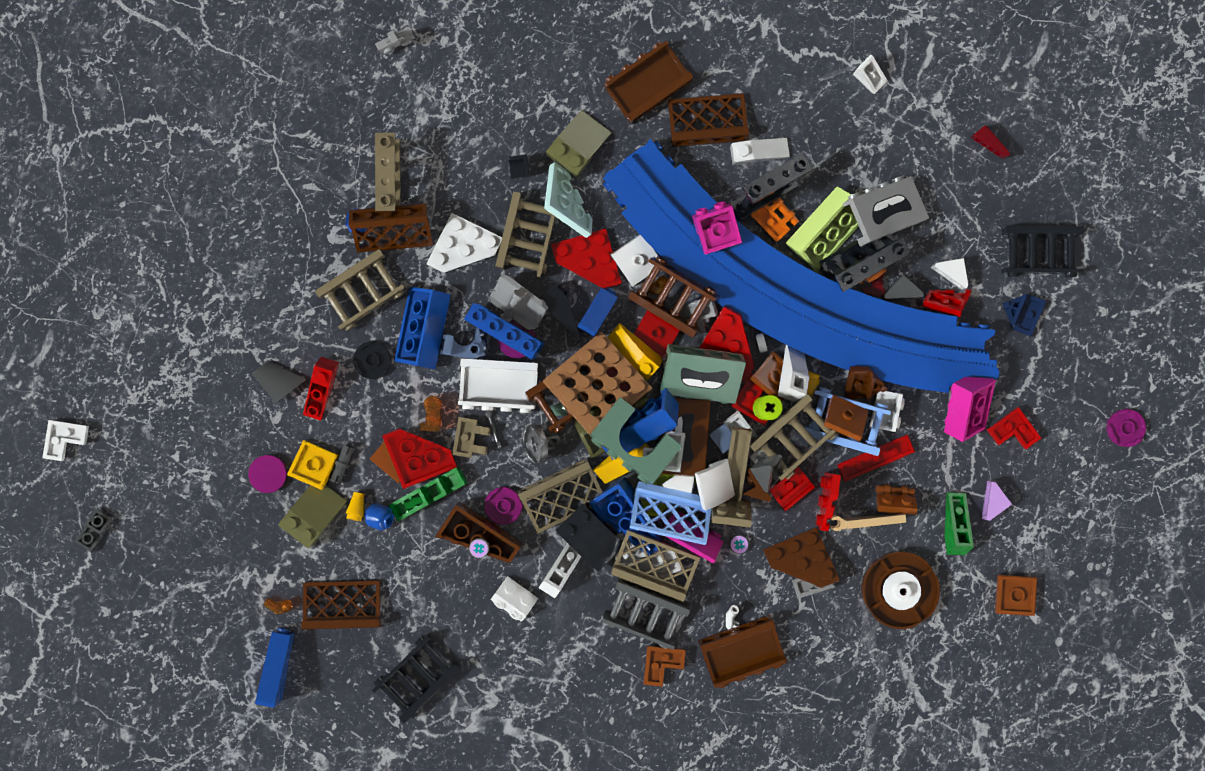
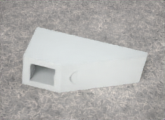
(794, 375)

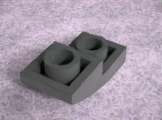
(94, 530)

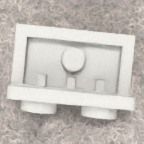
(895, 404)
(514, 599)

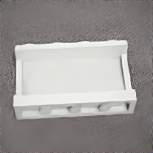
(497, 384)

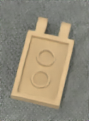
(867, 521)

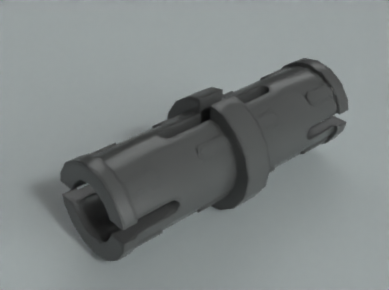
(342, 464)

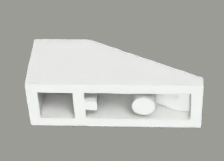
(759, 150)
(560, 571)

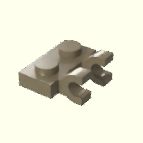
(465, 438)

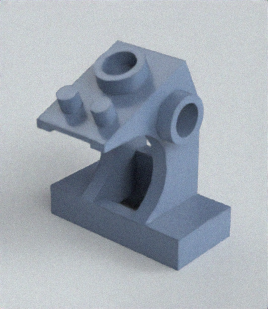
(452, 348)

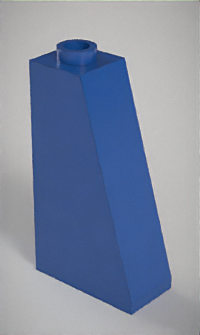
(275, 668)

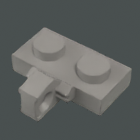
(394, 40)
(709, 311)

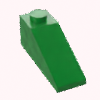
(957, 525)

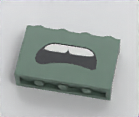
(703, 374)

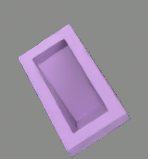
(994, 501)

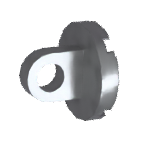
(538, 443)

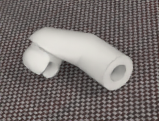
(730, 616)

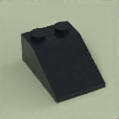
(590, 537)

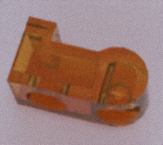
(433, 414)

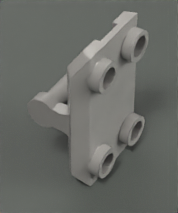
(517, 303)

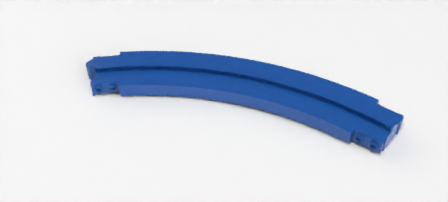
(789, 299)

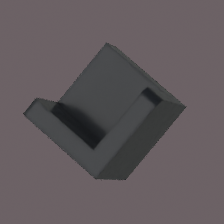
(519, 166)

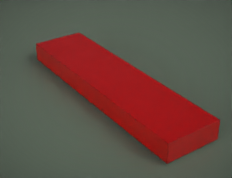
(867, 462)

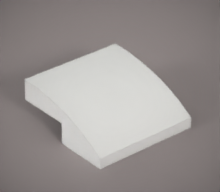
(715, 484)

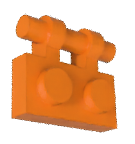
(771, 222)

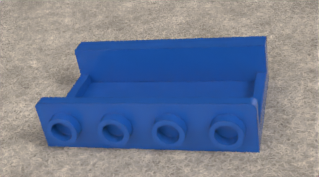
(504, 331)

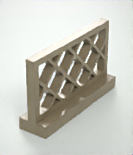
(550, 483)
(649, 580)

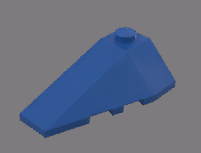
(616, 508)

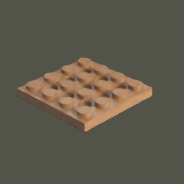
(585, 357)

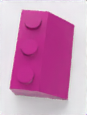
(969, 407)
(708, 551)

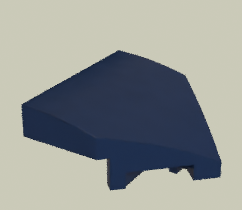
(1024, 313)

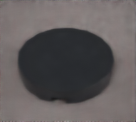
(372, 360)

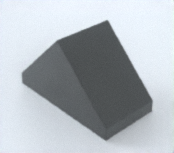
(902, 289)
(767, 471)

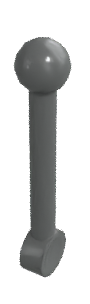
(488, 414)

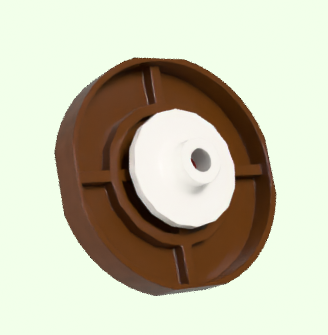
(883, 584)

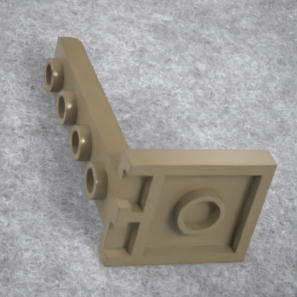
(736, 511)

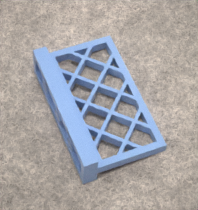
(671, 498)

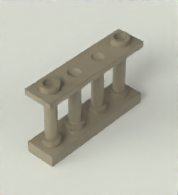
(387, 172)
(508, 240)
(360, 271)
(791, 419)

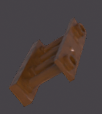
(657, 306)
(537, 393)

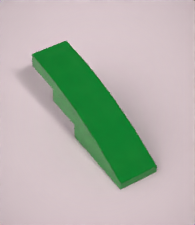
(428, 493)

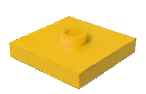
(313, 465)

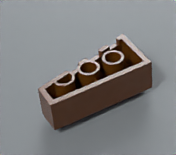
(465, 525)

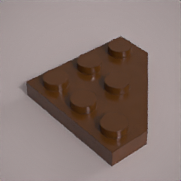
(803, 559)

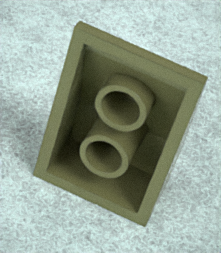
(578, 143)
(312, 514)

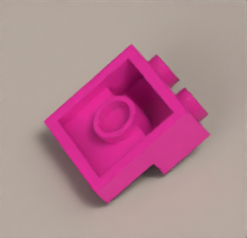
(716, 227)

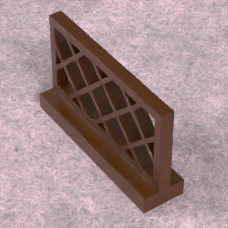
(712, 135)
(402, 215)
(346, 621)

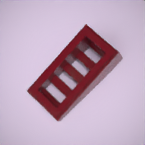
(987, 139)

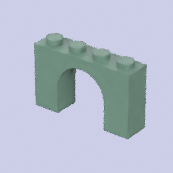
(648, 466)

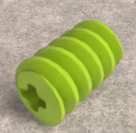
(774, 410)

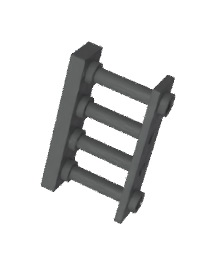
(643, 595)

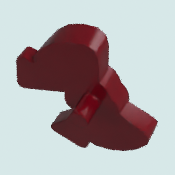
(876, 289)

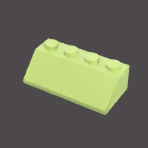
(824, 230)

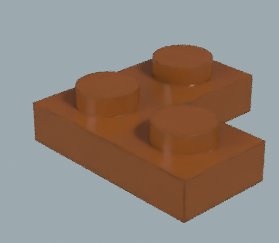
(658, 659)

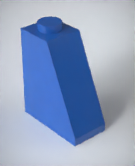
(598, 311)

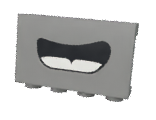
(887, 209)

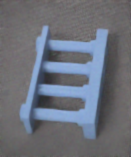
(870, 445)

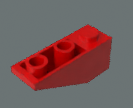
(320, 387)

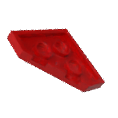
(589, 258)
(730, 336)
(416, 457)
(830, 484)

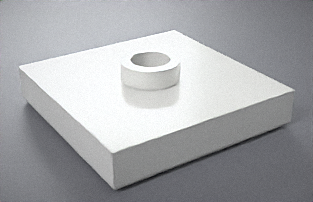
(634, 259)

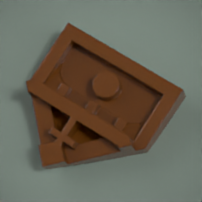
(863, 383)

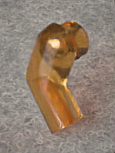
(658, 285)
(279, 607)

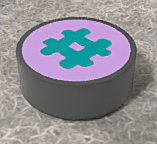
(738, 544)

